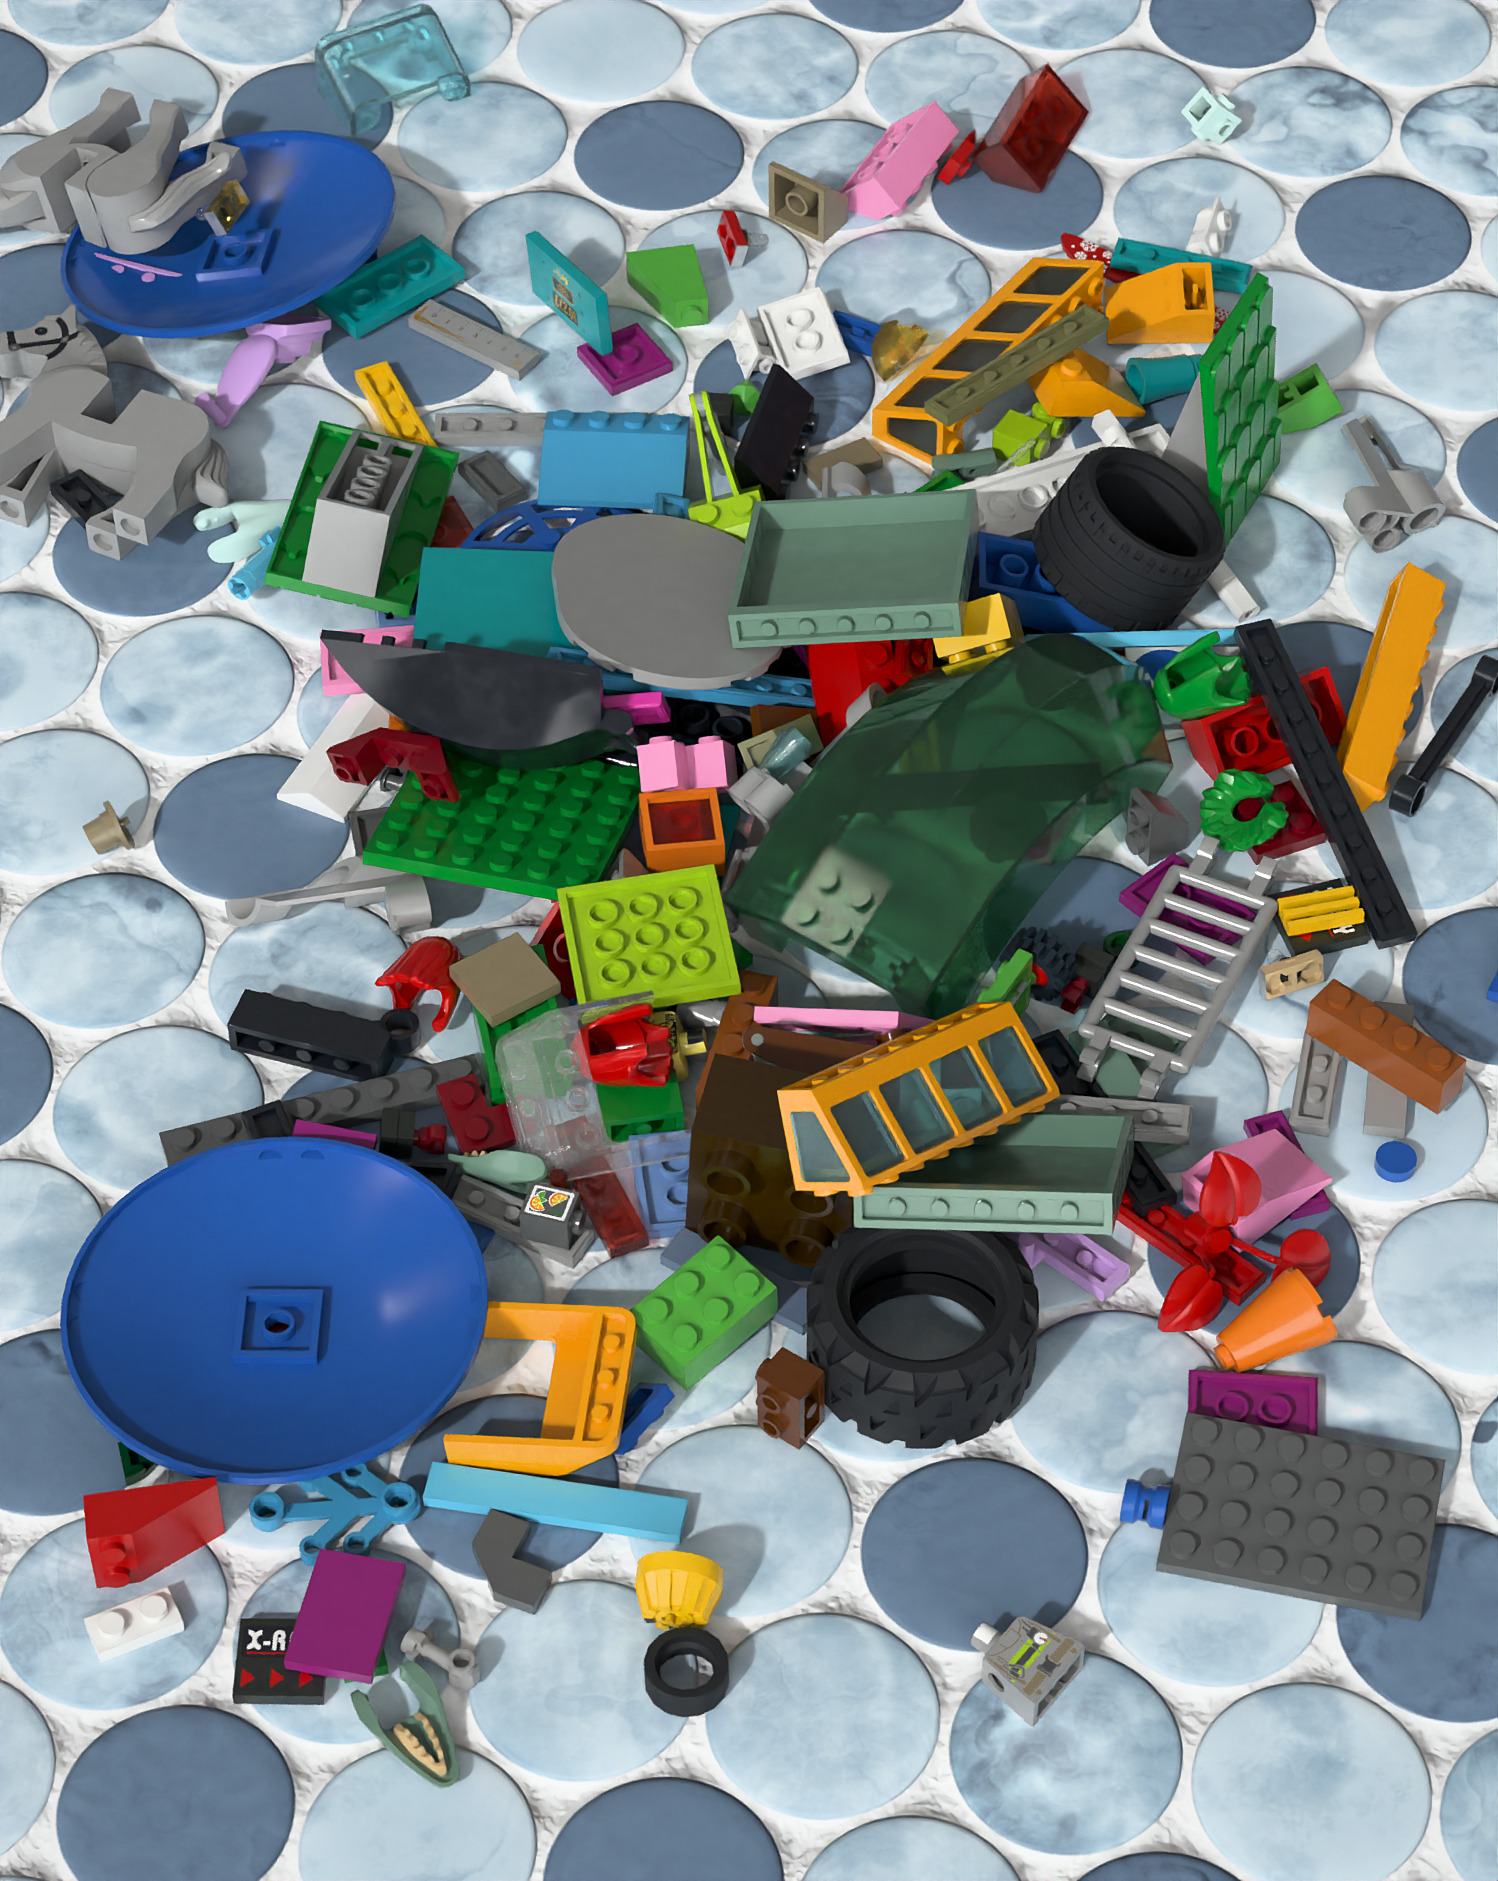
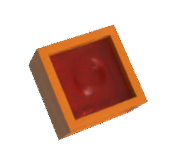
(681, 830)

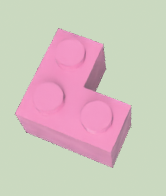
(673, 766)

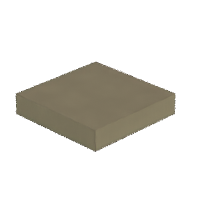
(504, 979)

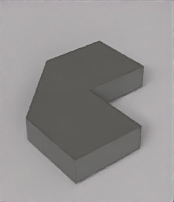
(508, 1578)

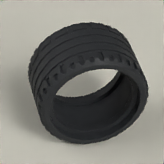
(1128, 539)

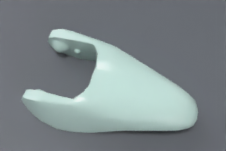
(254, 520)

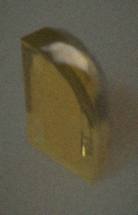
(895, 347)

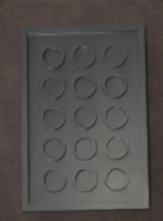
(1301, 1516)

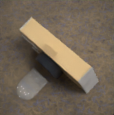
(1289, 974)

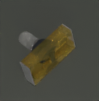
(224, 208)

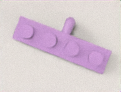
(1075, 1258)

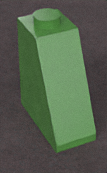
(670, 283)

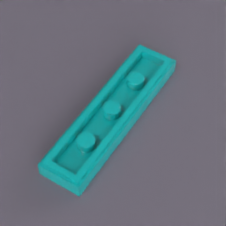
(1147, 257)

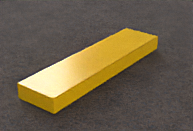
(392, 404)

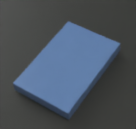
(662, 1194)

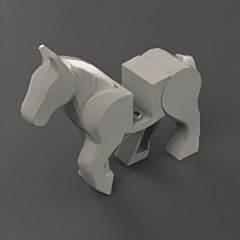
(113, 190)

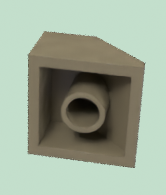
(805, 203)

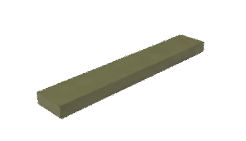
(1016, 365)

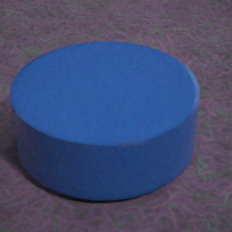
(1395, 1161)

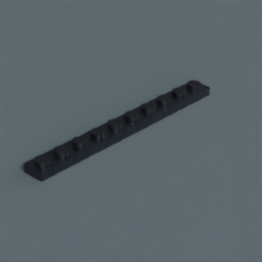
(1325, 784)

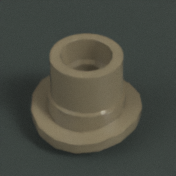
(108, 831)

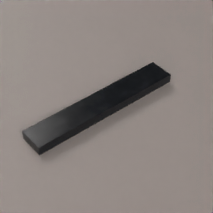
(1145, 1183)

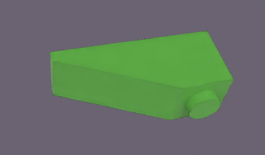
(1306, 400)

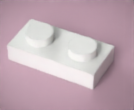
(134, 1624)

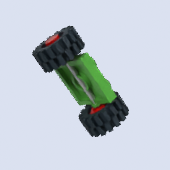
(1031, 966)

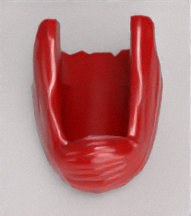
(425, 967)
(628, 1049)

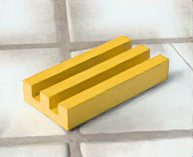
(1318, 906)

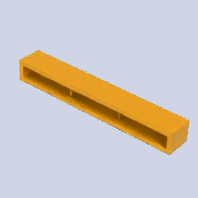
(1388, 683)

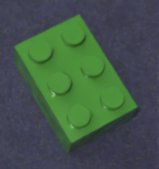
(703, 1312)

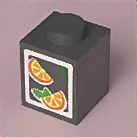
(551, 1215)

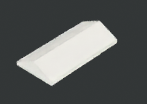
(314, 781)

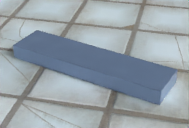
(791, 1296)

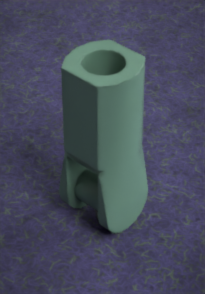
(965, 464)

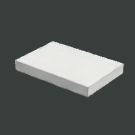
(803, 334)

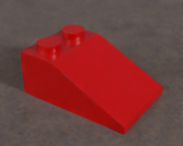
(149, 1528)

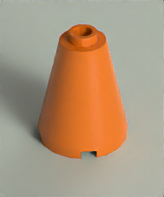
(1275, 1325)

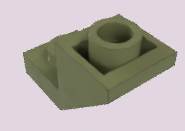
(755, 748)

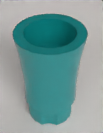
(1161, 376)

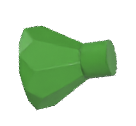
(745, 397)

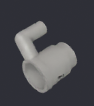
(699, 1015)

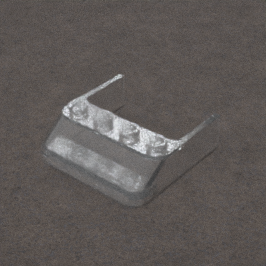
(556, 1101)

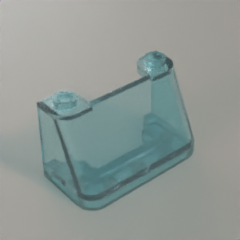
(387, 62)

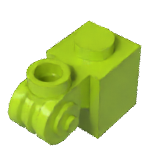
(1017, 429)

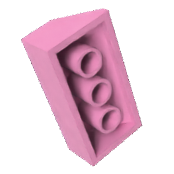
(900, 163)

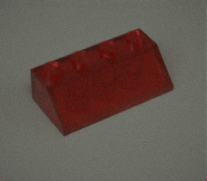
(1031, 132)

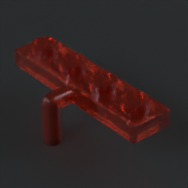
(608, 1211)

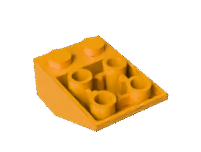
(1162, 306)

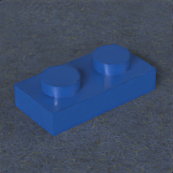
(643, 1407)

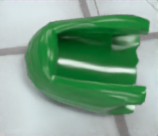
(1201, 681)

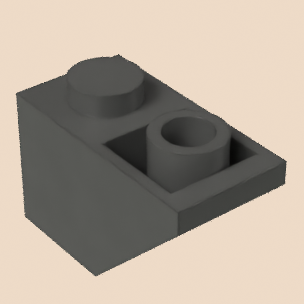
(1154, 827)

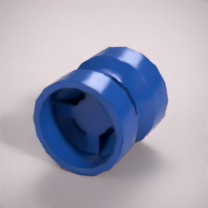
(1135, 1502)

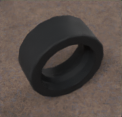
(684, 1642)

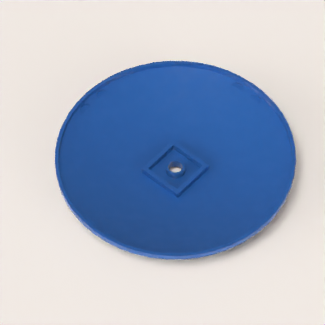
(308, 226)
(297, 1231)

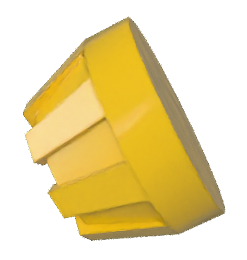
(678, 1589)

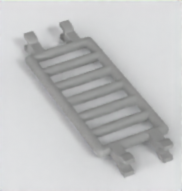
(1195, 1038)

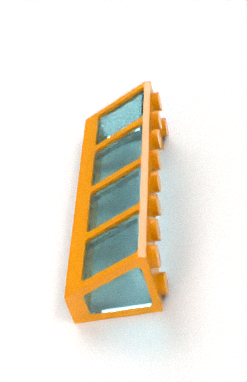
(912, 1100)

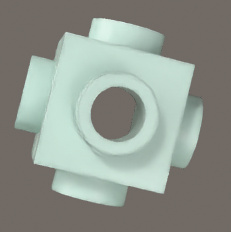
(1211, 116)

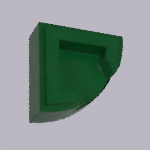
(134, 1465)

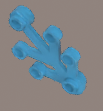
(341, 1510)

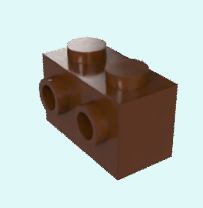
(790, 1397)

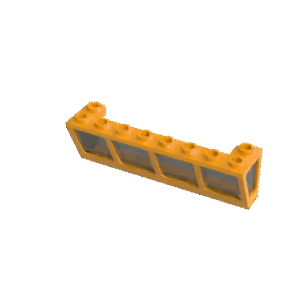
(1021, 308)

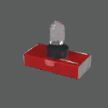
(737, 240)

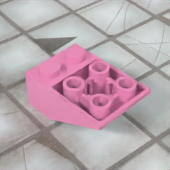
(1285, 1177)

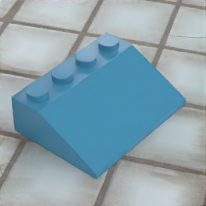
(612, 458)

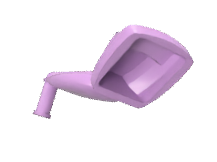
(251, 360)

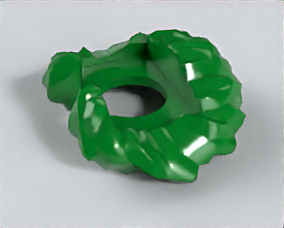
(1218, 808)

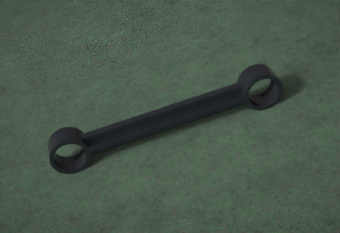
(1411, 788)

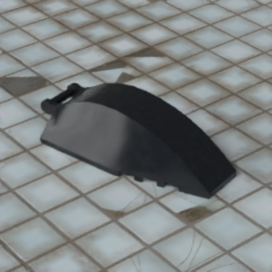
(489, 701)

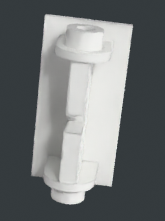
(1210, 230)
(750, 345)

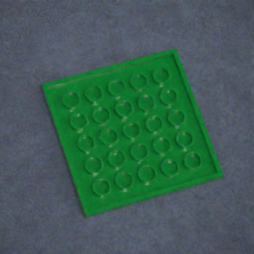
(511, 826)

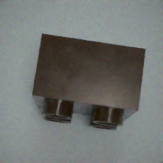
(743, 1169)

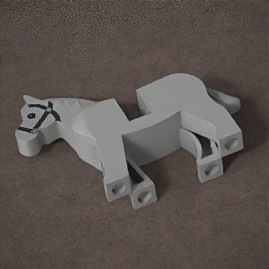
(150, 454)

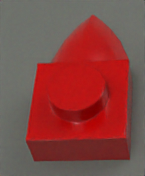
(959, 161)

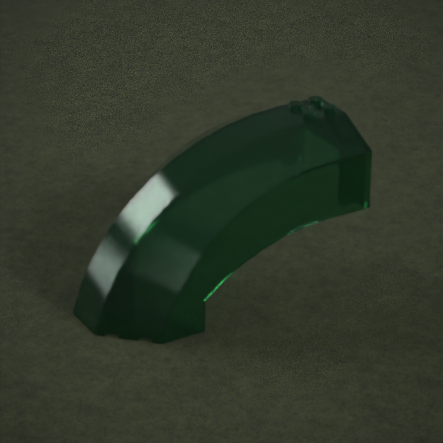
(954, 815)

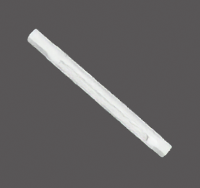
(1222, 579)

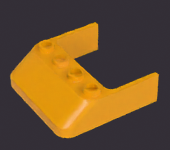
(584, 1390)

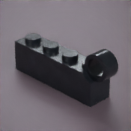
(320, 1037)

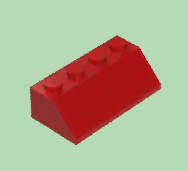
(841, 675)
(1247, 736)

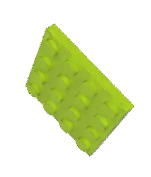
(650, 935)

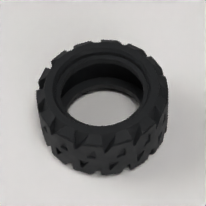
(923, 1398)

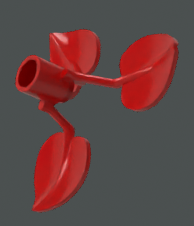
(1230, 1193)

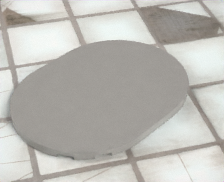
(654, 600)

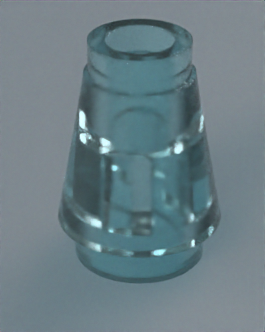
(786, 752)

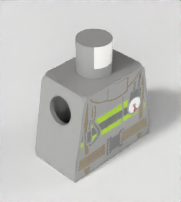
(1028, 1665)

